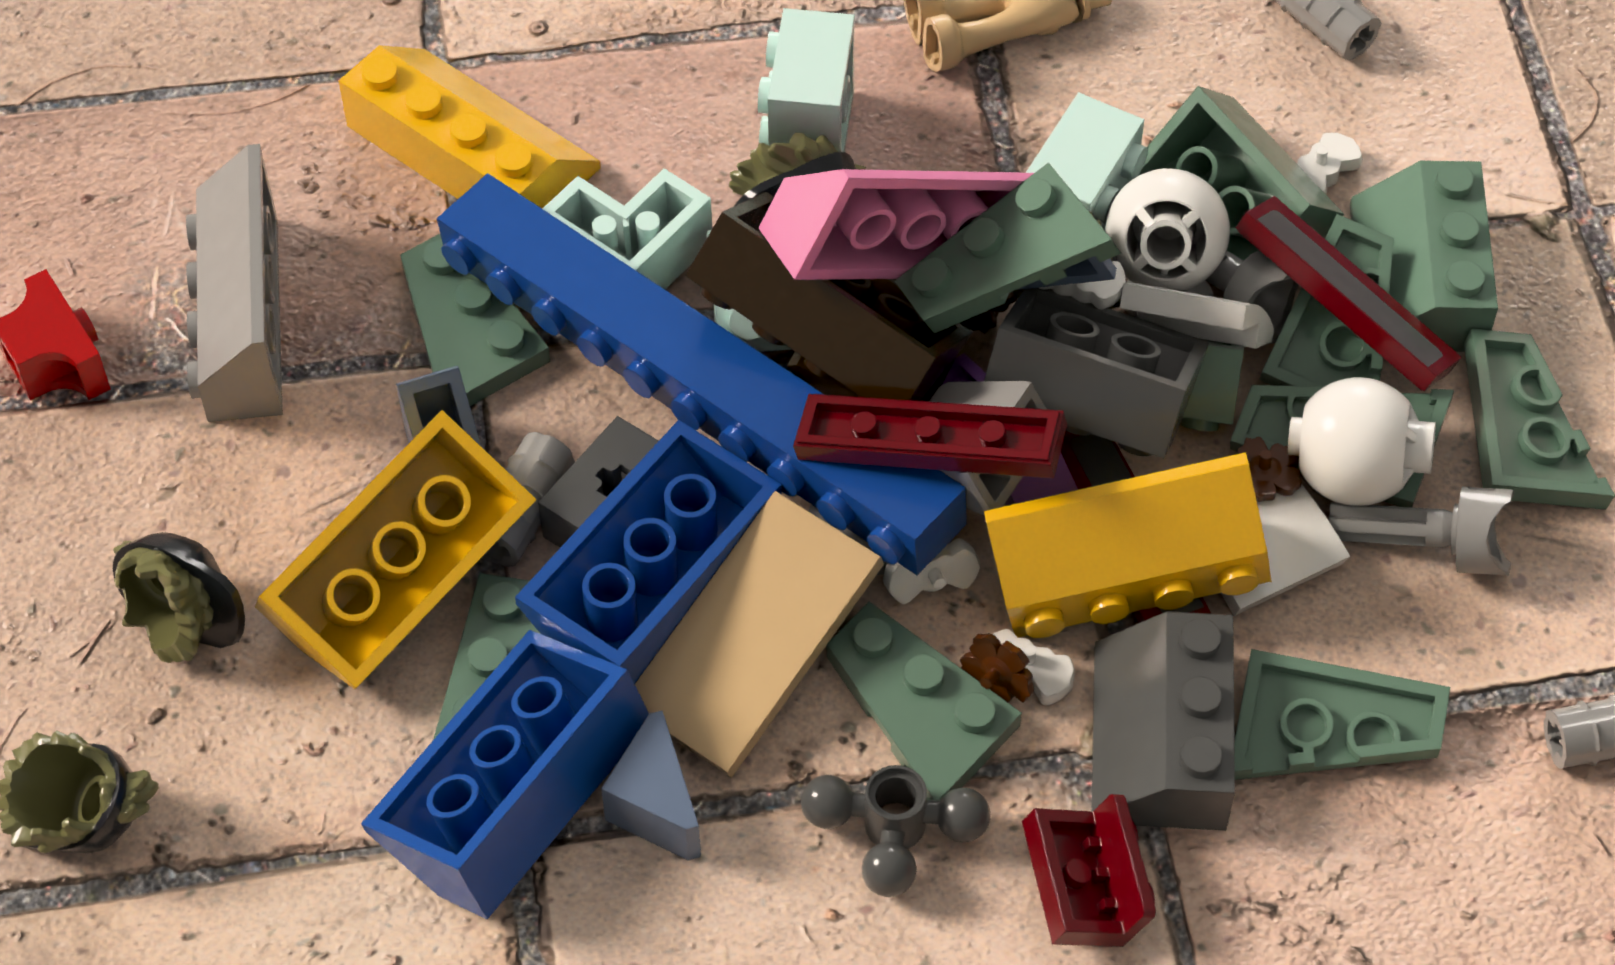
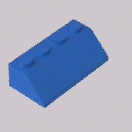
(647, 550)
(509, 771)

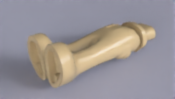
(964, 27)

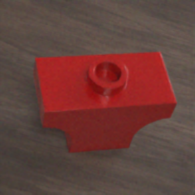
(51, 344)

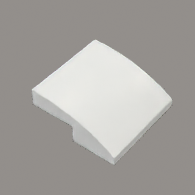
(1200, 315)
(1298, 547)

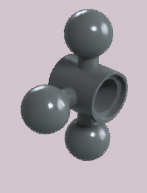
(889, 865)

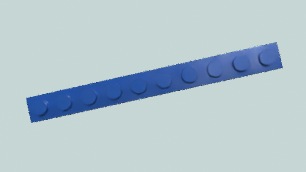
(690, 367)

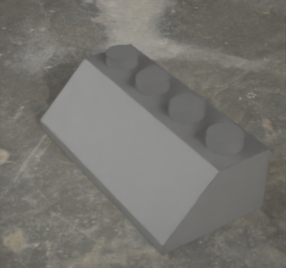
(235, 293)

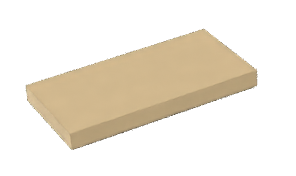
(755, 631)

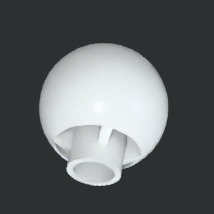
(1169, 229)
(1360, 441)

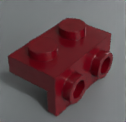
(1090, 874)

